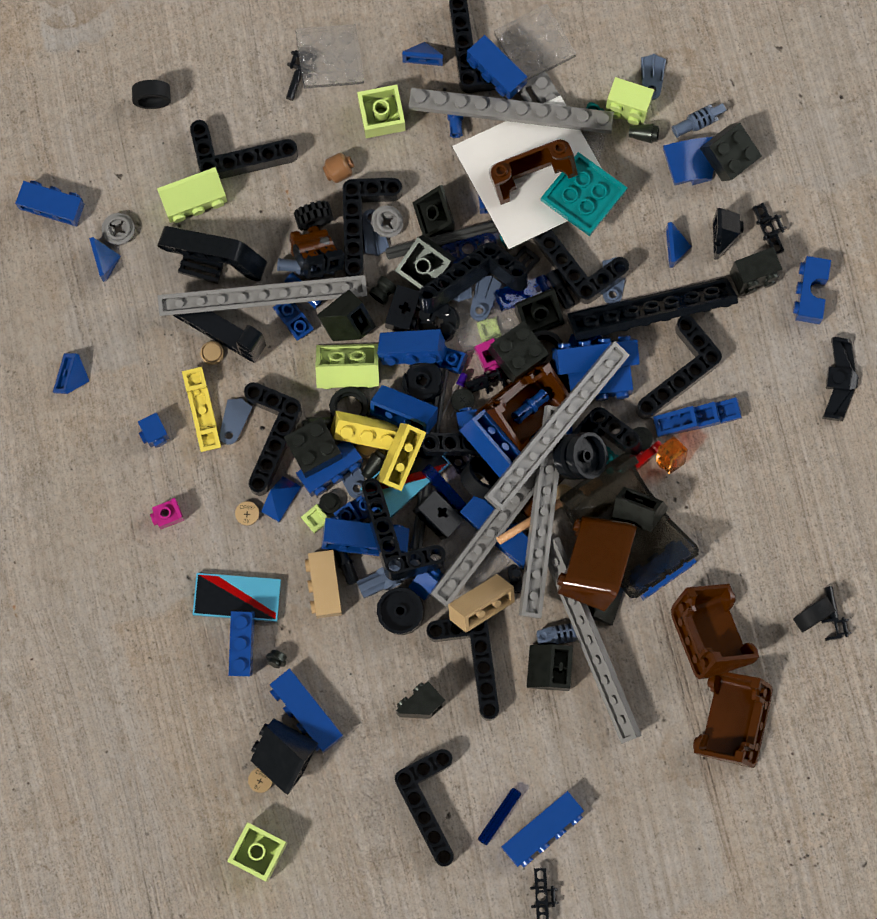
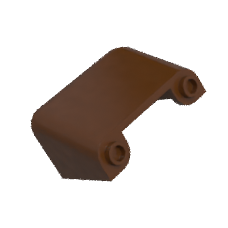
(555, 153)
(512, 398)
(597, 561)
(710, 632)
(735, 719)

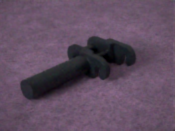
(296, 76)
(515, 578)
(834, 617)

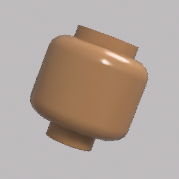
(338, 167)

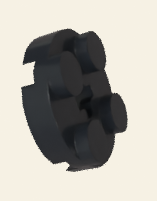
(450, 321)
(434, 382)

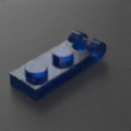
(507, 297)

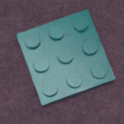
(586, 197)

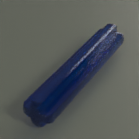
(499, 816)

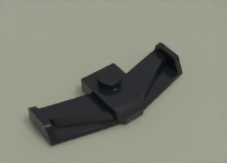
(841, 379)

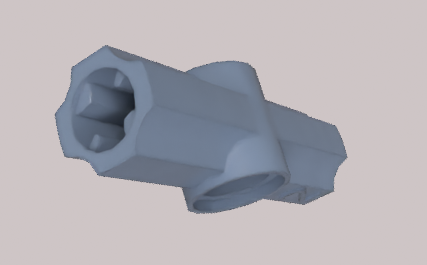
(378, 581)

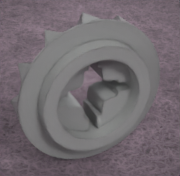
(387, 212)
(116, 220)

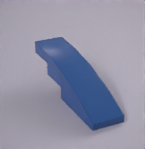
(697, 417)

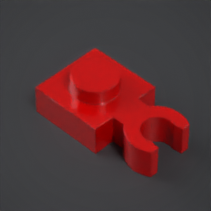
(644, 457)

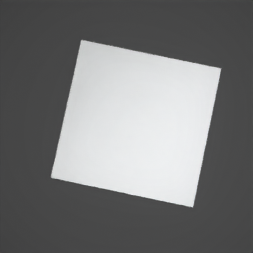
(525, 213)

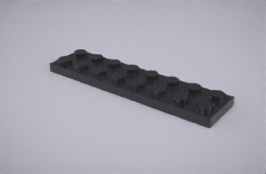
(652, 308)

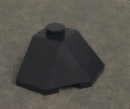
(725, 230)

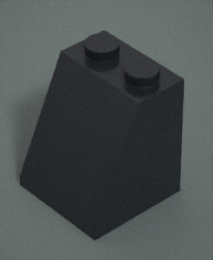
(282, 754)

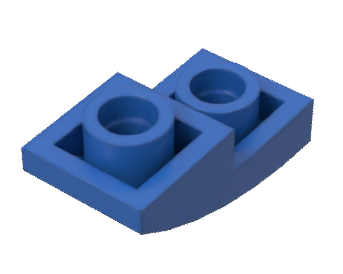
(293, 320)
(453, 360)
(353, 510)

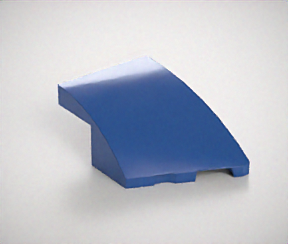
(688, 162)

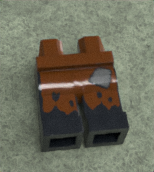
(315, 250)

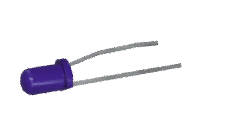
(460, 382)

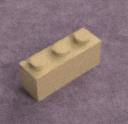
(323, 584)
(481, 603)

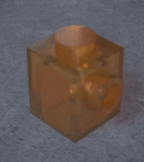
(671, 455)

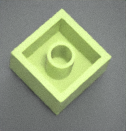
(629, 101)
(381, 111)
(257, 852)

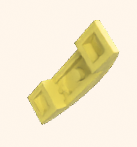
(201, 409)

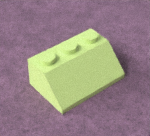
(192, 195)
(347, 366)

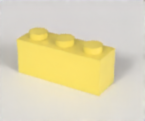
(363, 430)
(401, 456)

